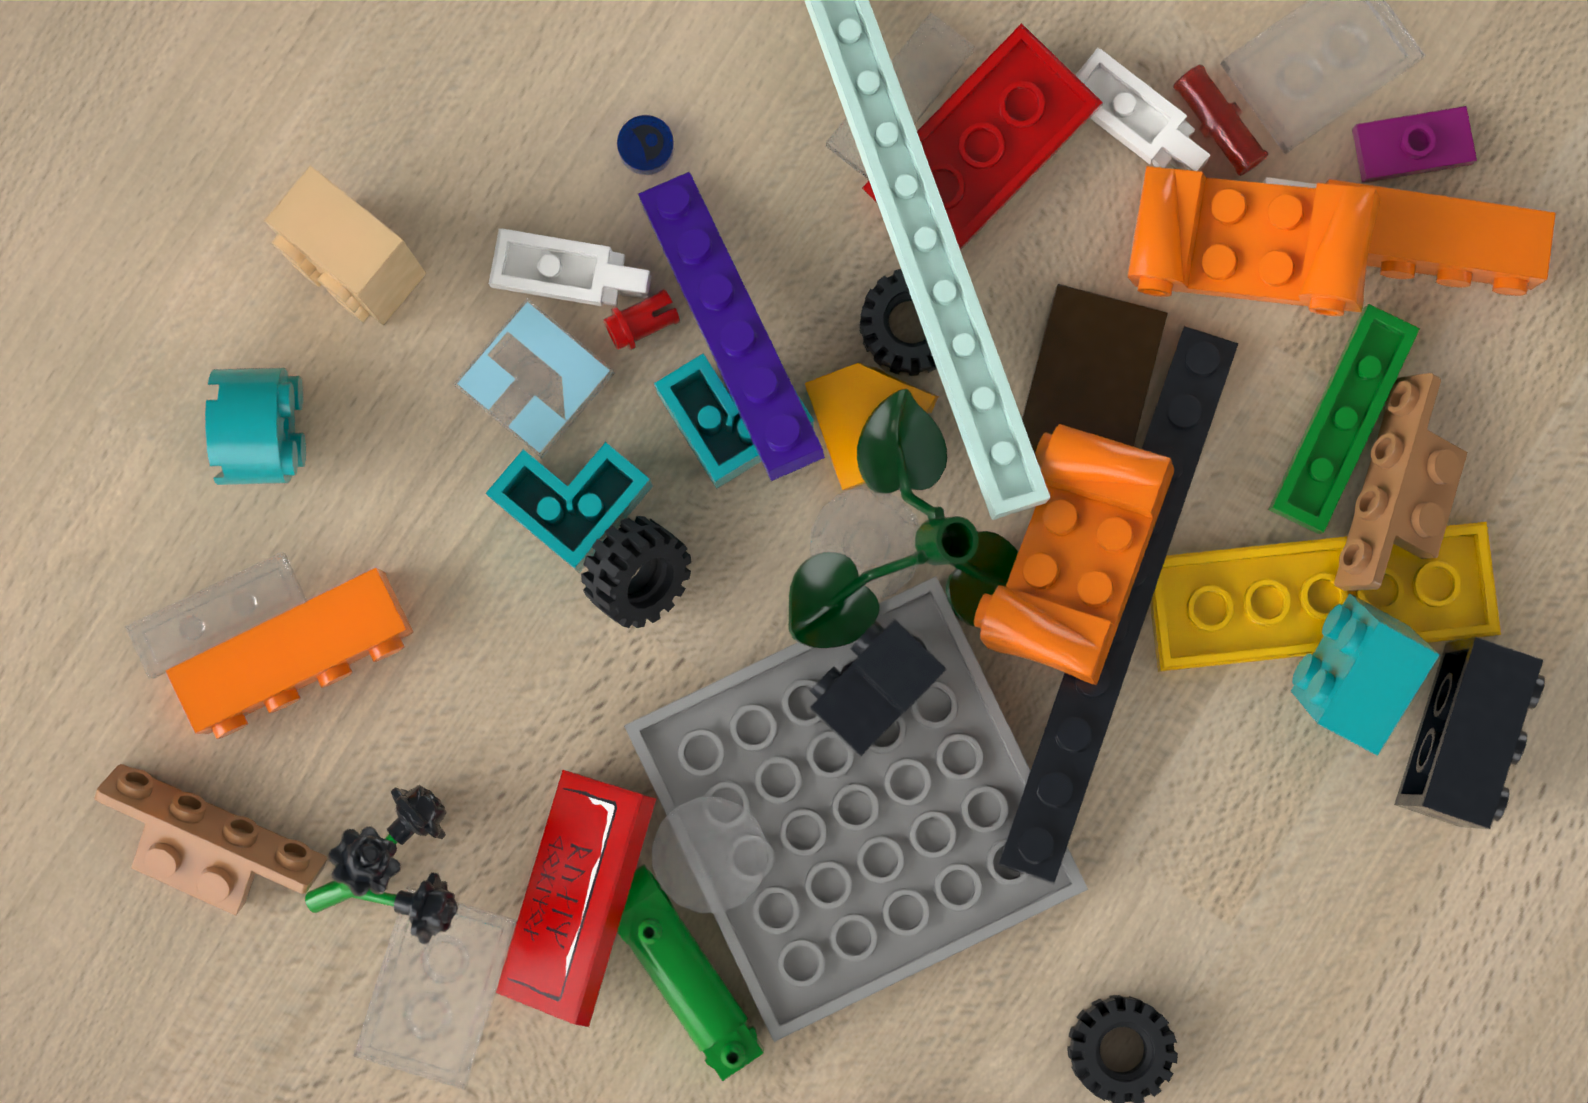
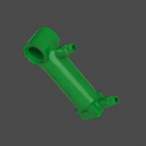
(686, 977)

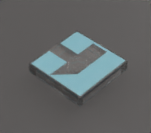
(534, 378)

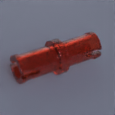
(1220, 120)

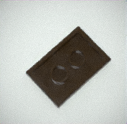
(1093, 366)

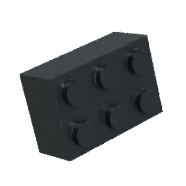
(1471, 733)

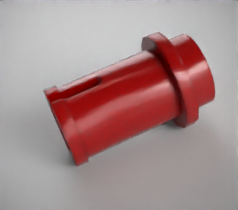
(637, 321)

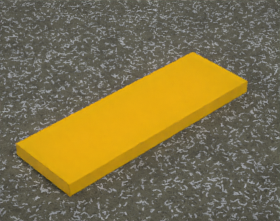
(1277, 597)

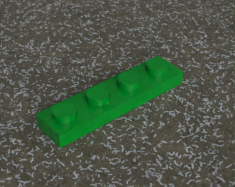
(1344, 419)

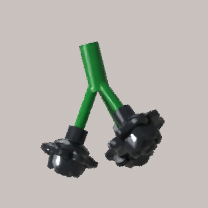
(367, 865)

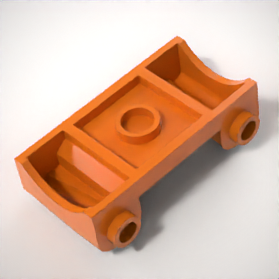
(1253, 240)
(1077, 553)

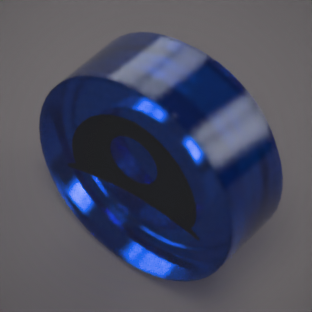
(645, 144)

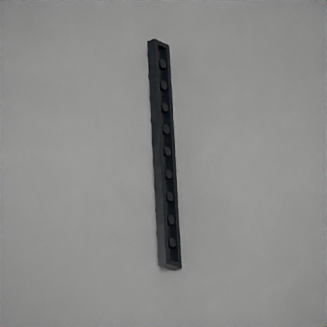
(1083, 709)

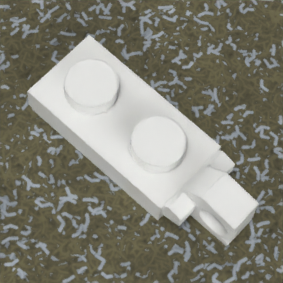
(1140, 115)
(564, 269)

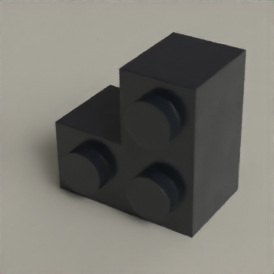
(876, 687)

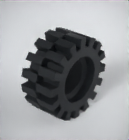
(877, 333)
(1156, 1059)

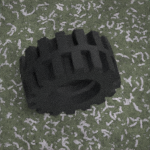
(617, 560)

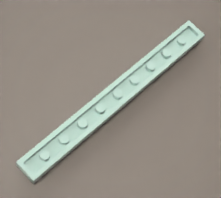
(929, 256)

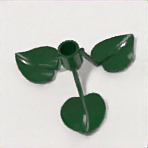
(907, 453)

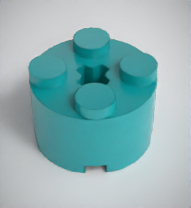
(254, 426)

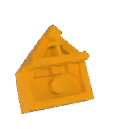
(844, 404)

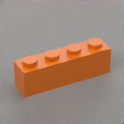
(1459, 240)
(289, 653)

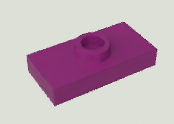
(1414, 144)

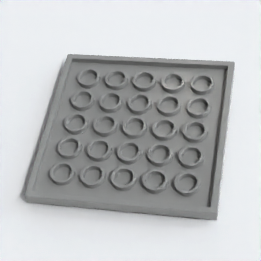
(869, 855)

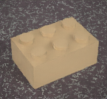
(344, 248)

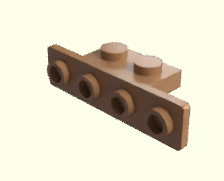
(1405, 487)
(202, 845)

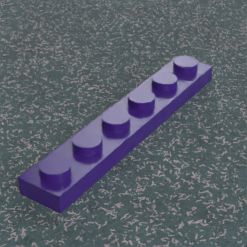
(731, 327)

